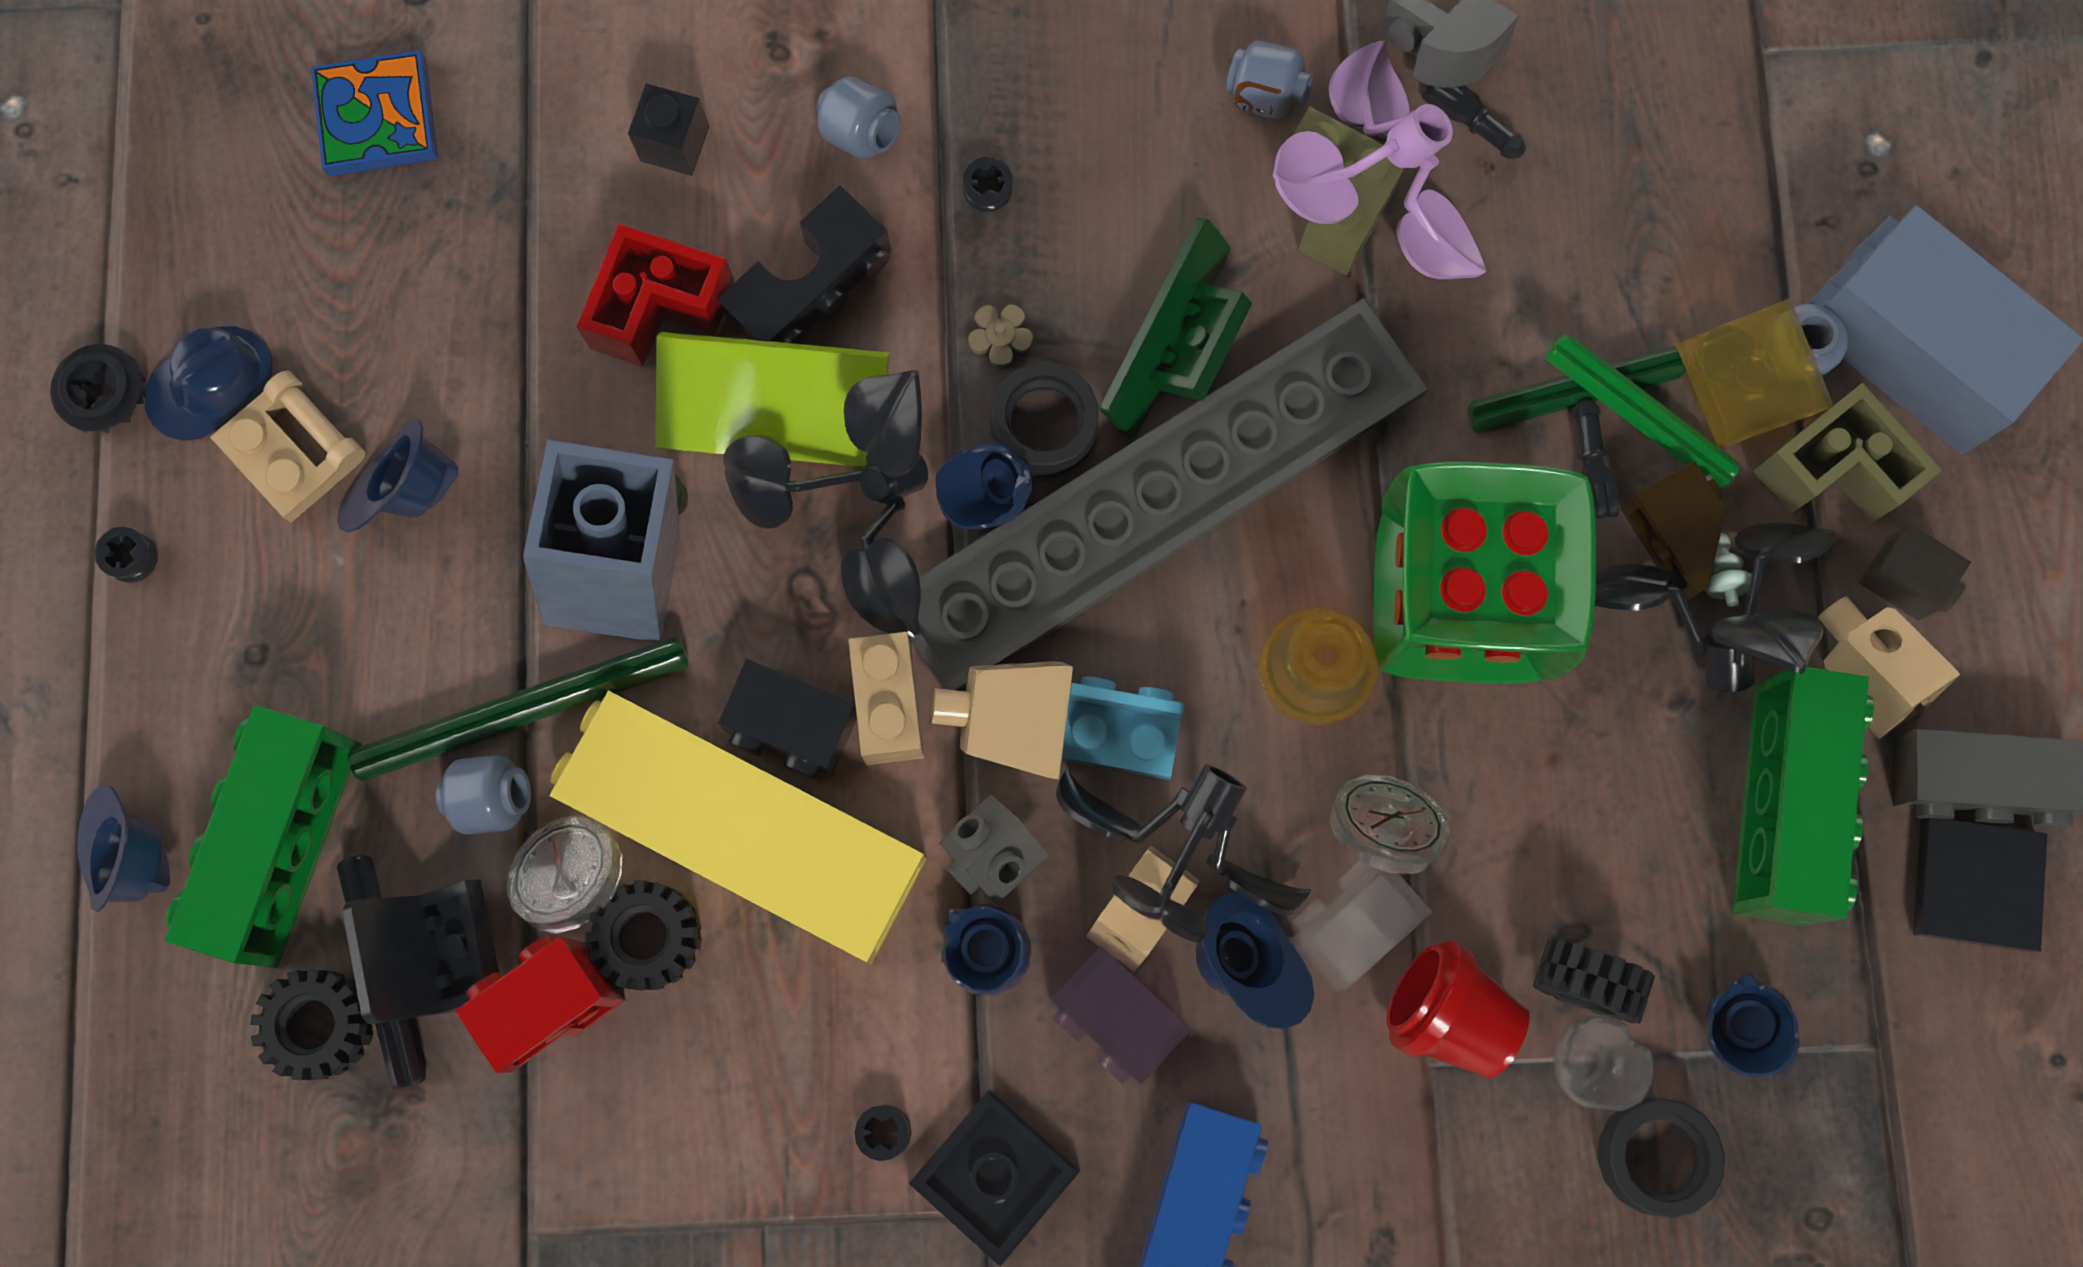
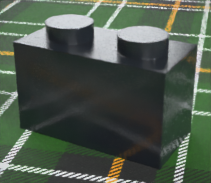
(787, 718)

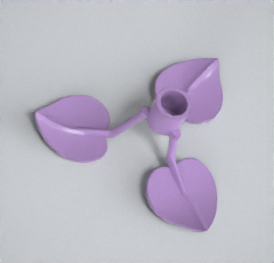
(1317, 185)

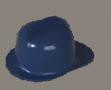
(207, 381)
(399, 481)
(119, 853)
(1254, 963)

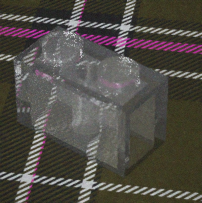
(1357, 924)

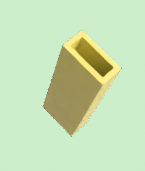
(737, 826)

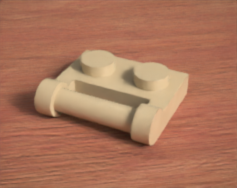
(274, 459)

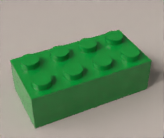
(1803, 797)
(261, 840)

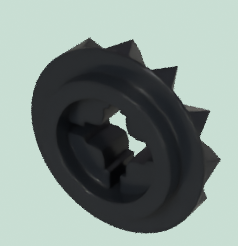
(90, 366)

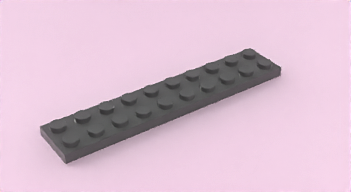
(1161, 494)

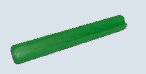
(1640, 409)

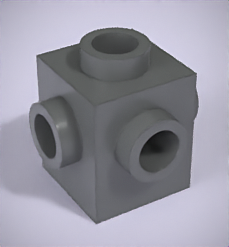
(992, 850)

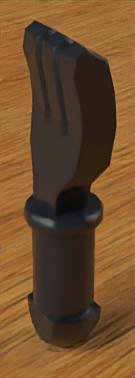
(1461, 106)
(1591, 452)

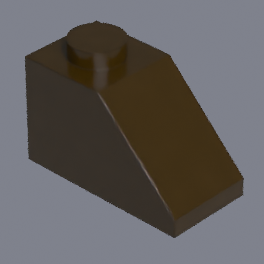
(1680, 525)

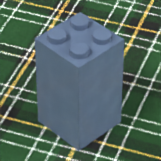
(1944, 330)
(603, 540)

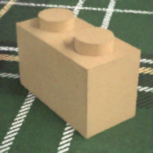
(886, 698)

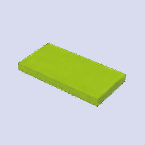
(738, 388)

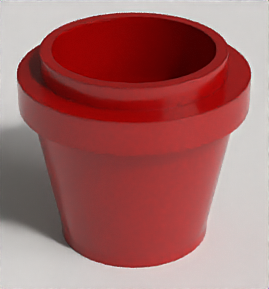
(1456, 1013)

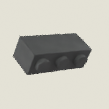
(1989, 776)

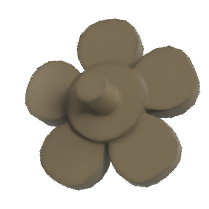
(1000, 335)

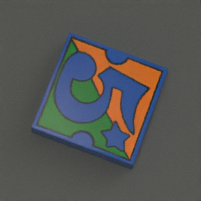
(374, 113)

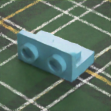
(1122, 728)

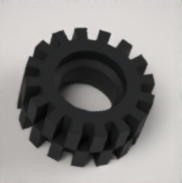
(674, 957)
(1594, 980)
(277, 1017)

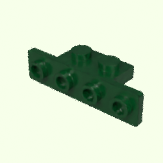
(1182, 333)

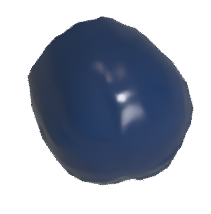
(983, 486)
(985, 949)
(1752, 1028)

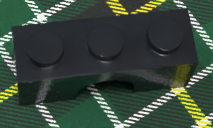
(848, 247)

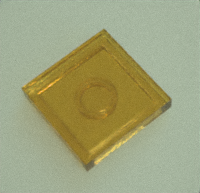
(1754, 374)

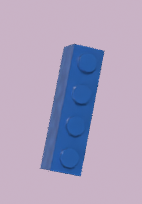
(1204, 1190)

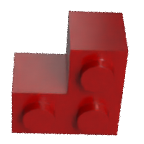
(642, 283)
(537, 1002)

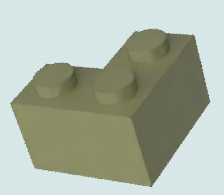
(1341, 242)
(1856, 448)

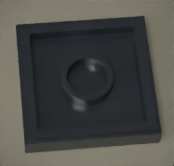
(1980, 884)
(994, 1177)

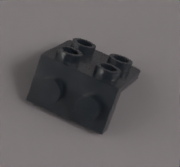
(419, 951)

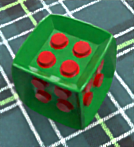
(1484, 573)

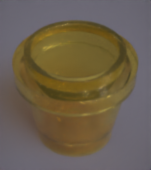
(1305, 687)

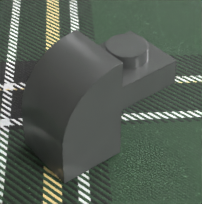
(1451, 46)

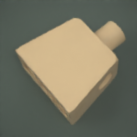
(1898, 660)
(1010, 714)
(1129, 926)

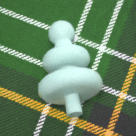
(1727, 577)

